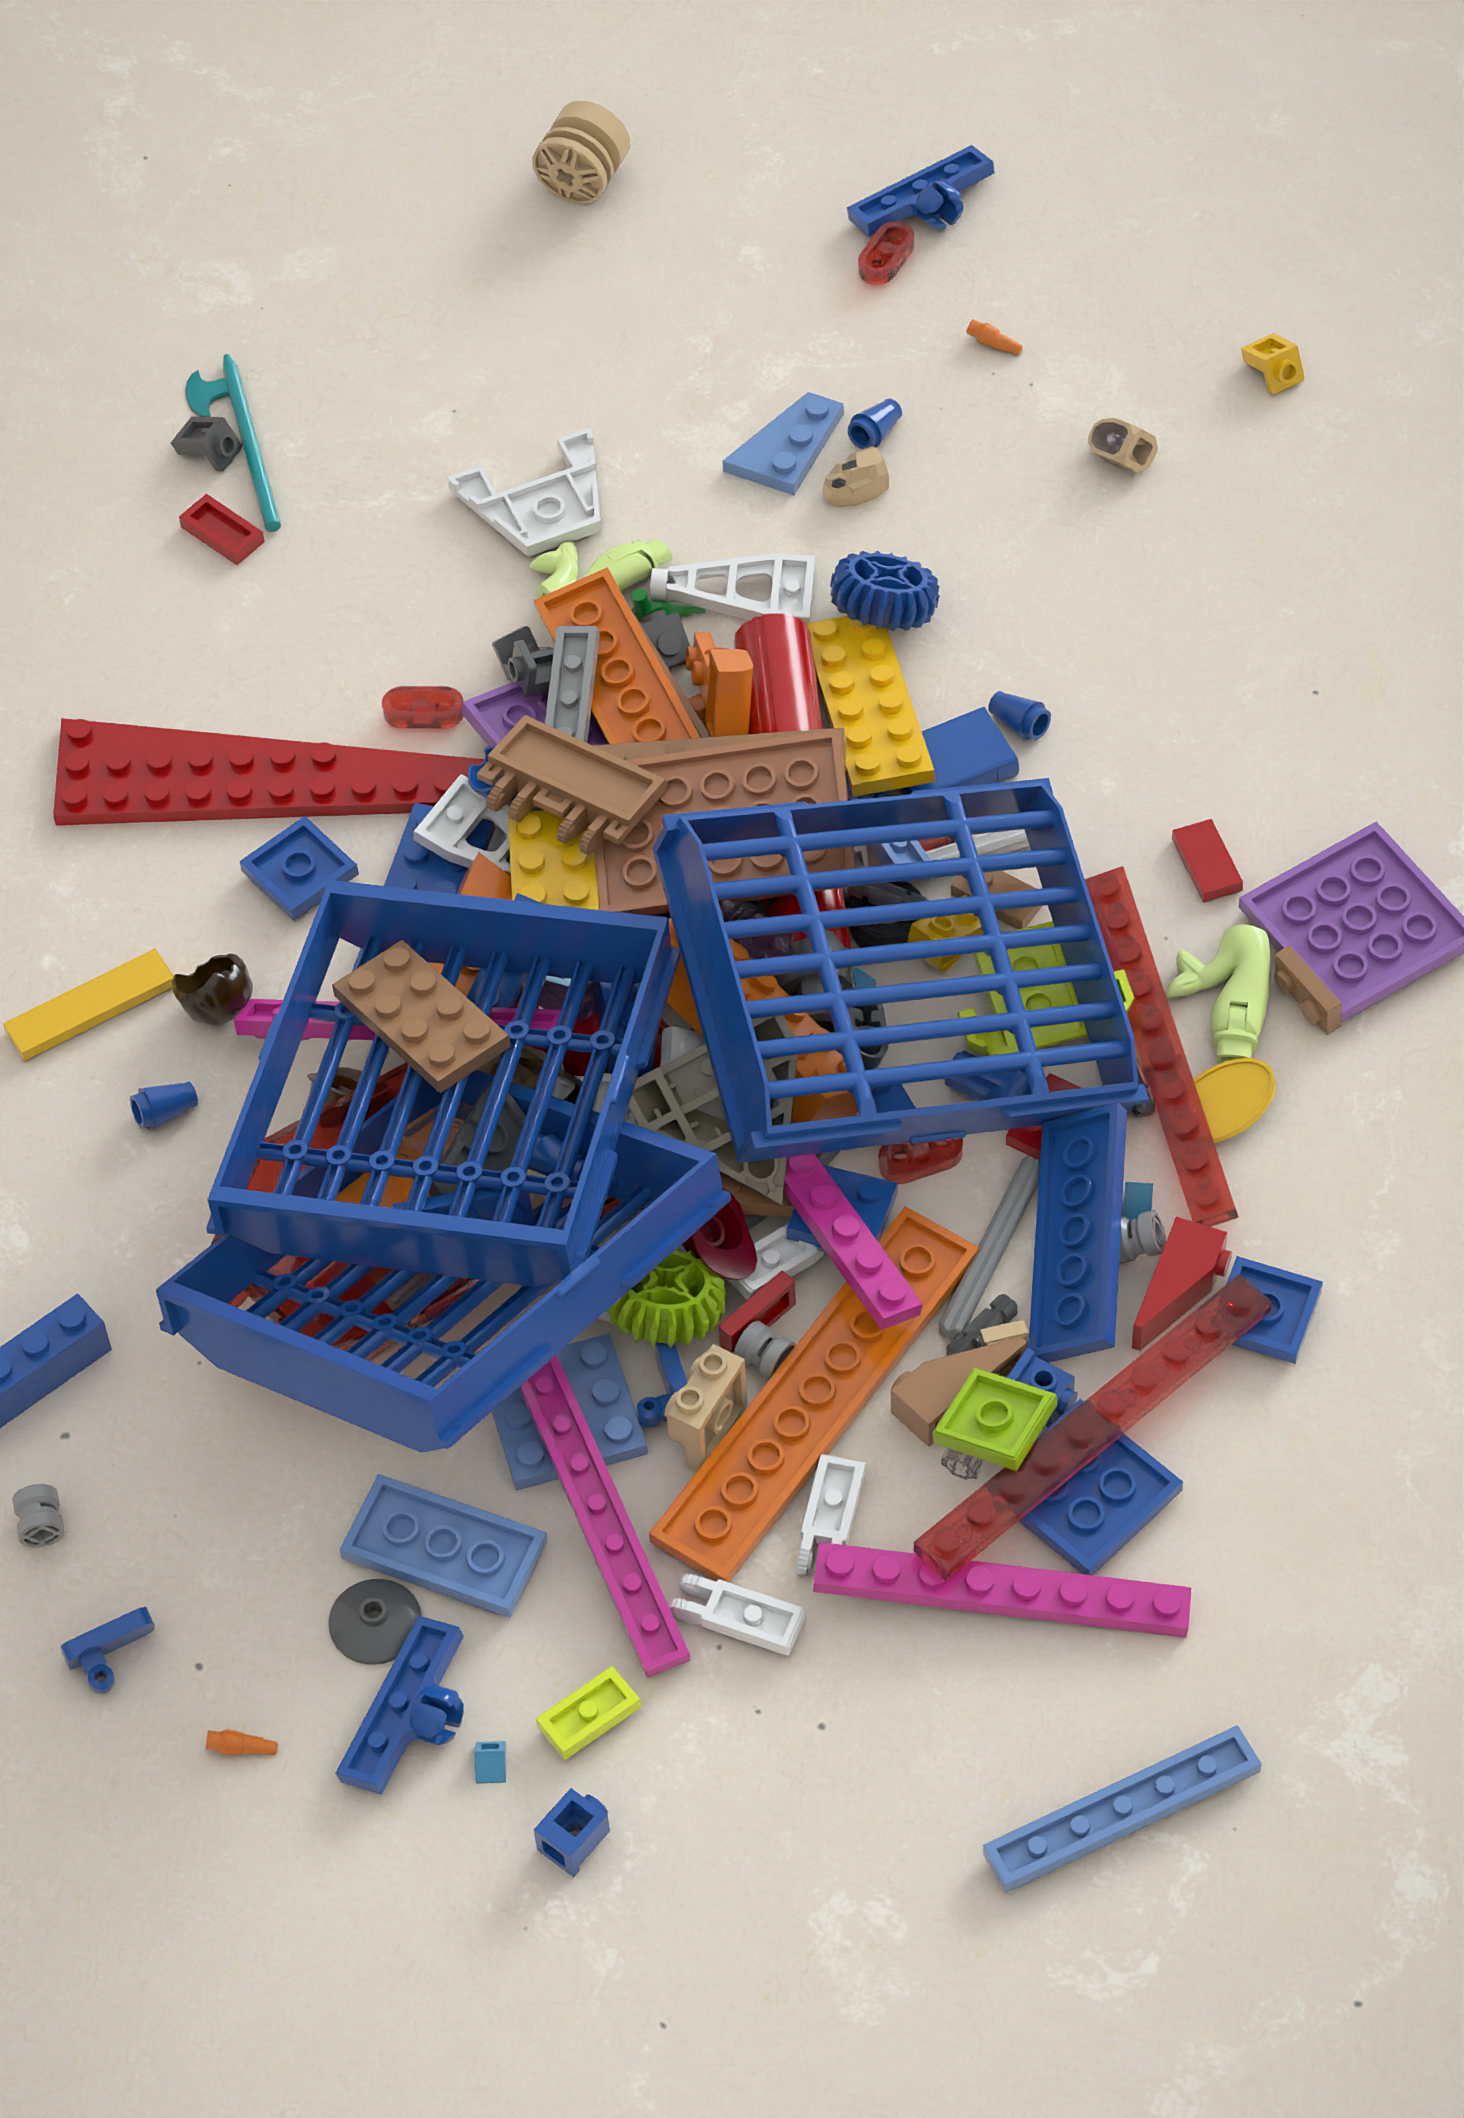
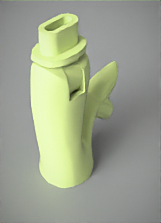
(626, 563)
(1244, 999)

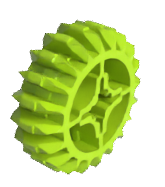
(672, 1302)

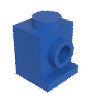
(1047, 1377)
(568, 1815)

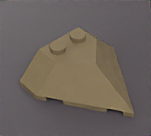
(686, 1105)

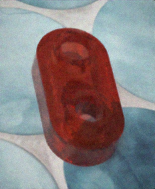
(886, 253)
(424, 707)
(920, 1159)

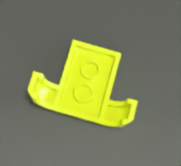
(1034, 998)

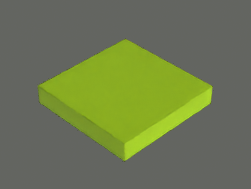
(995, 1418)

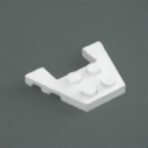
(543, 510)

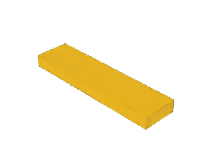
(89, 1004)

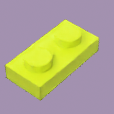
(588, 1712)

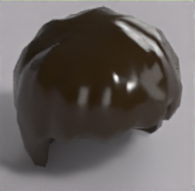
(214, 990)

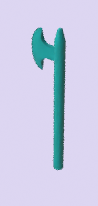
(200, 396)

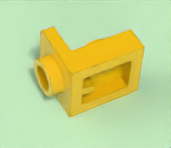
(1277, 360)

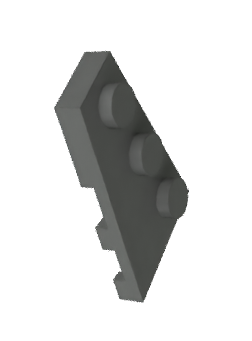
(501, 1147)

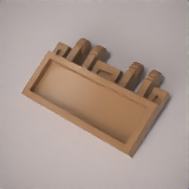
(567, 773)

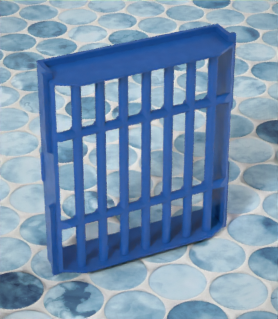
(951, 812)
(454, 933)
(653, 1172)

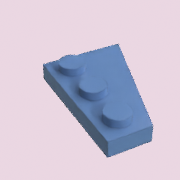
(788, 445)

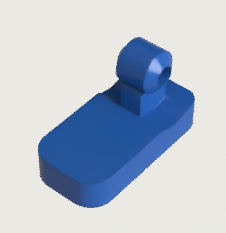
(651, 1409)
(90, 1647)

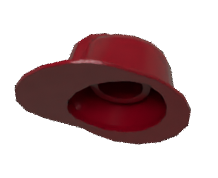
(725, 1243)

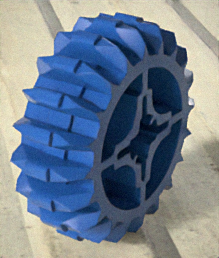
(884, 590)

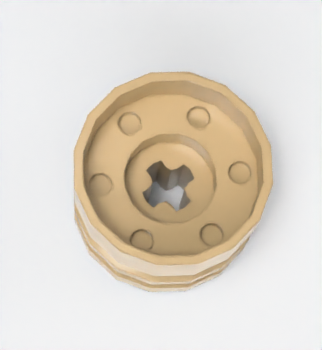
(581, 152)

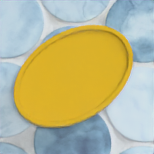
(1235, 1095)

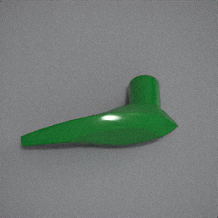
(644, 606)

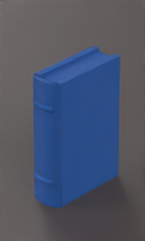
(968, 753)

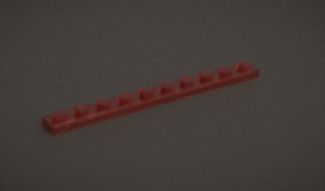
(1162, 1052)
(1092, 1427)

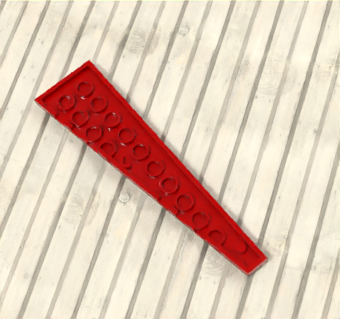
(184, 775)

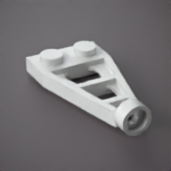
(790, 576)
(454, 819)

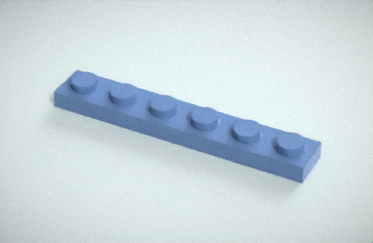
(1121, 1808)

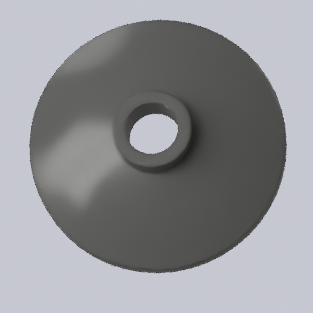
(377, 1638)

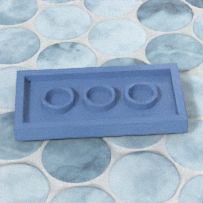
(443, 1545)

